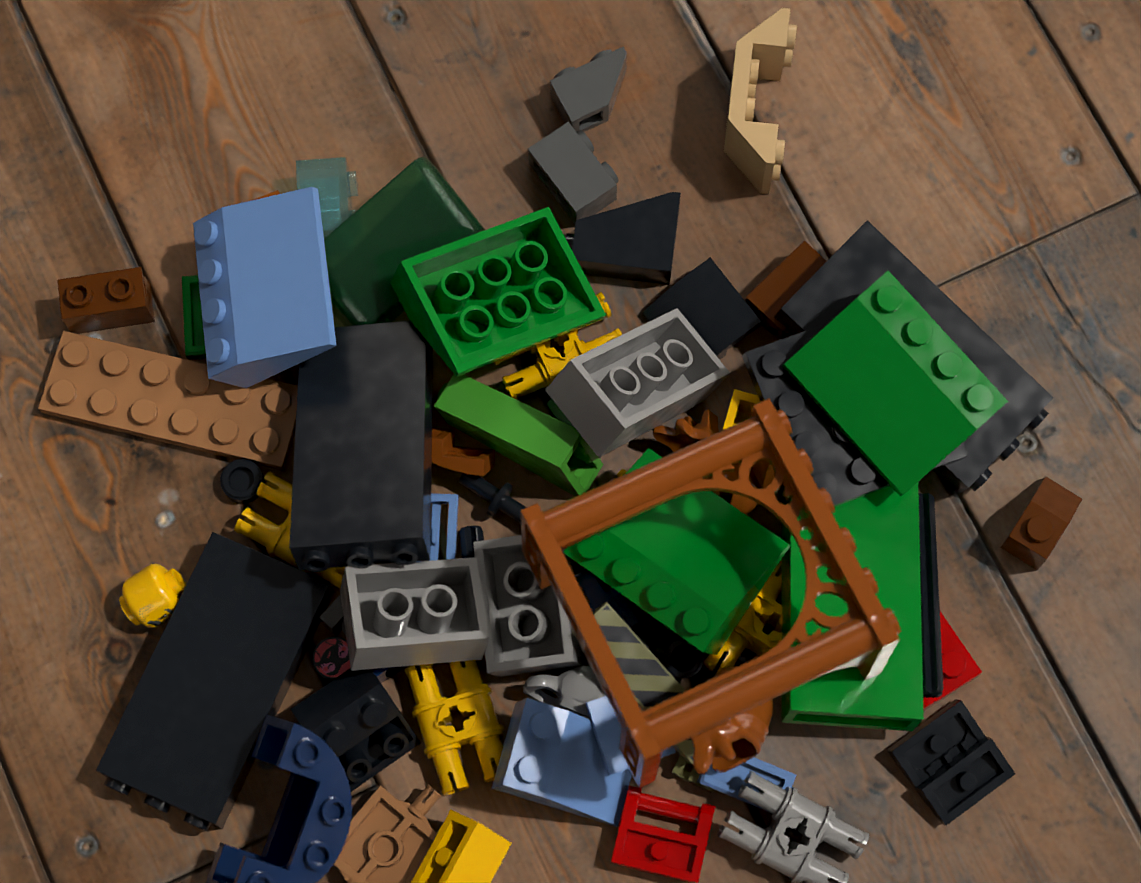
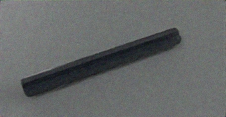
(930, 599)

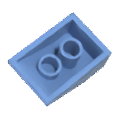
(558, 763)

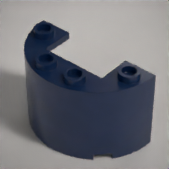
(310, 817)

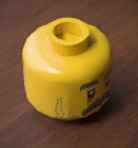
(151, 595)

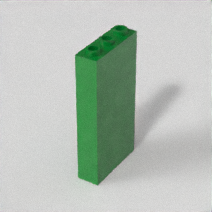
(889, 546)

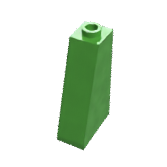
(520, 433)

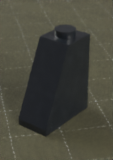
(629, 240)

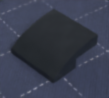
(709, 306)
(951, 762)

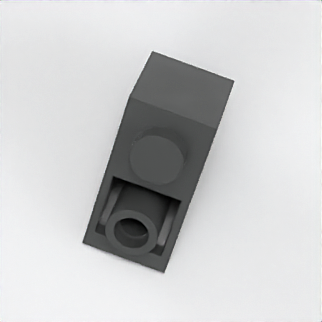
(590, 91)

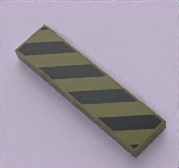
(642, 670)

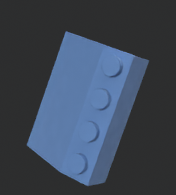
(263, 286)

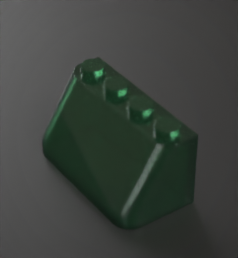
(399, 222)

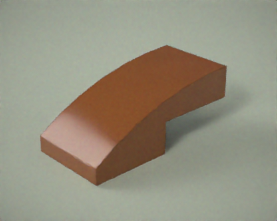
(460, 459)

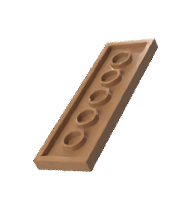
(169, 401)

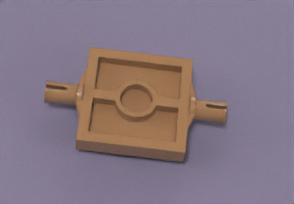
(388, 839)

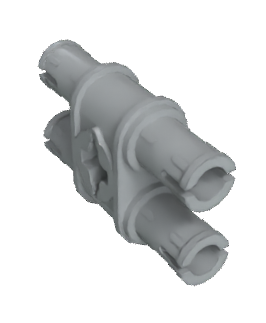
(789, 810)

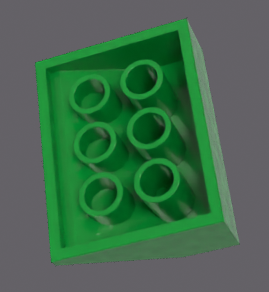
(497, 292)
(894, 383)
(686, 563)

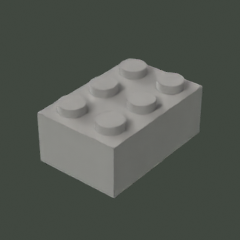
(414, 613)
(523, 621)

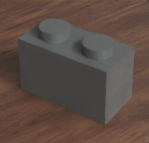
(573, 172)

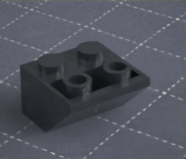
(358, 724)

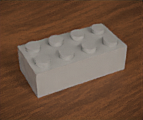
(636, 381)

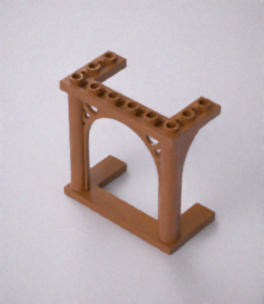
(762, 442)

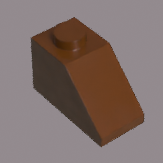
(1042, 523)

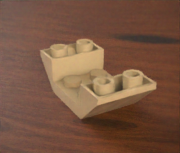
(758, 56)

